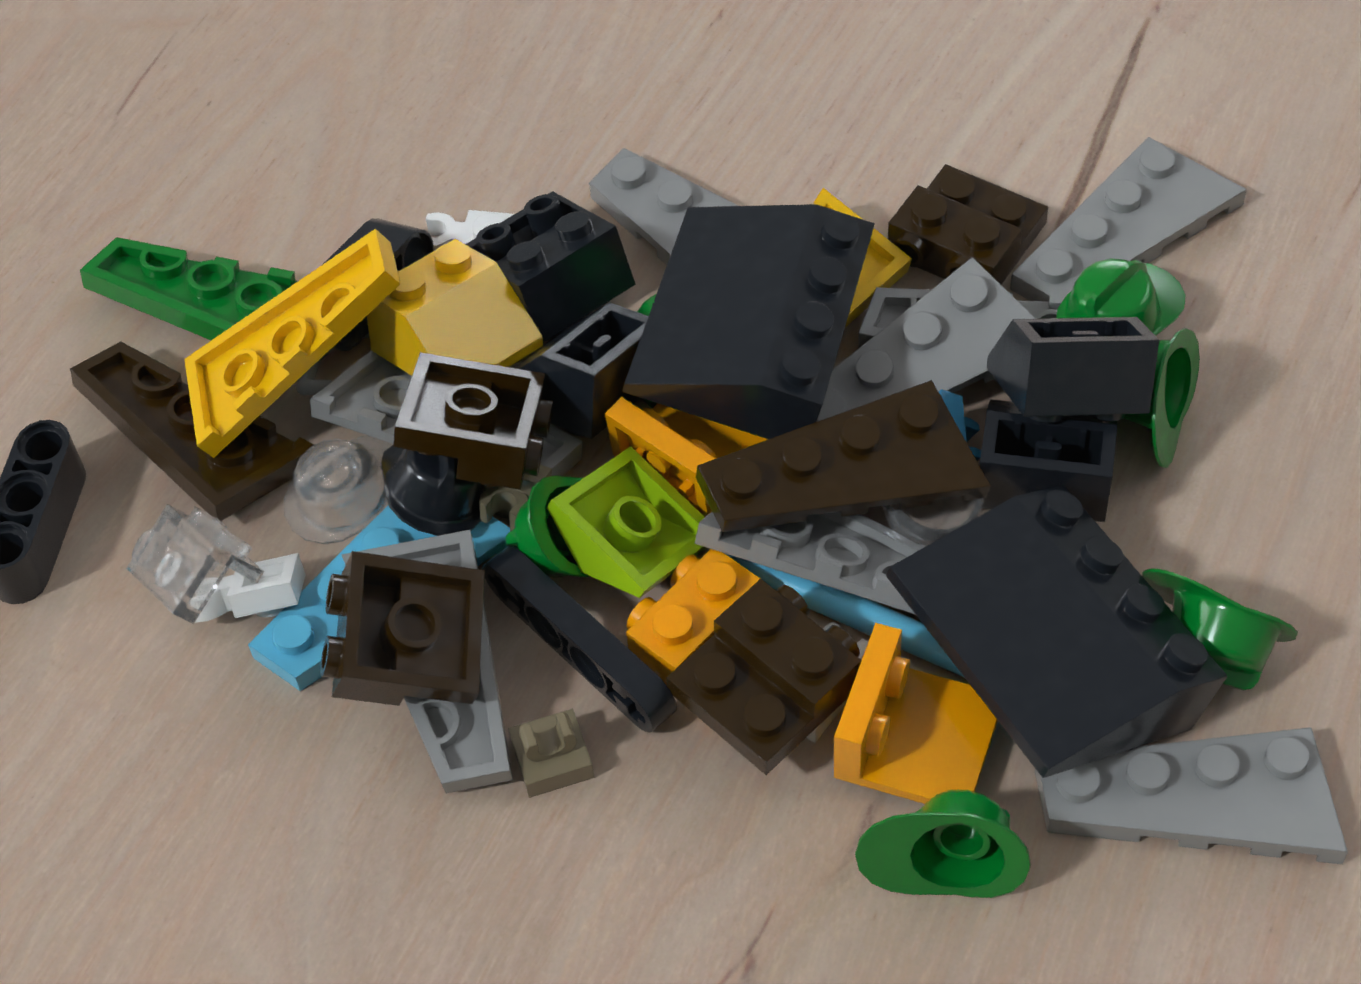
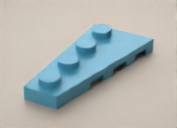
(296, 636)

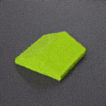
(626, 524)

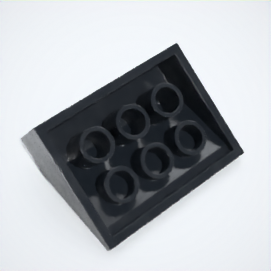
(751, 315)
(1058, 632)

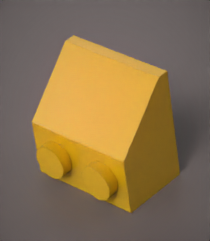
(454, 308)

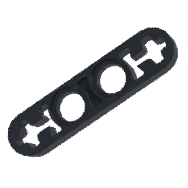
(580, 639)

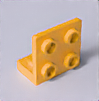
(674, 443)
(910, 727)

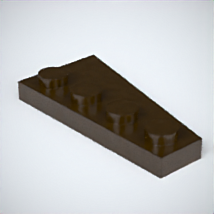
(156, 414)
(856, 460)

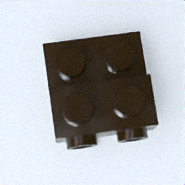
(965, 220)
(477, 415)
(404, 630)
(767, 674)

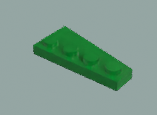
(180, 291)

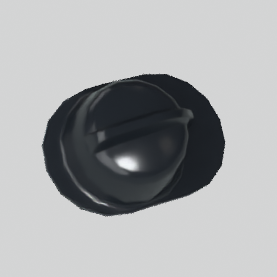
(427, 494)

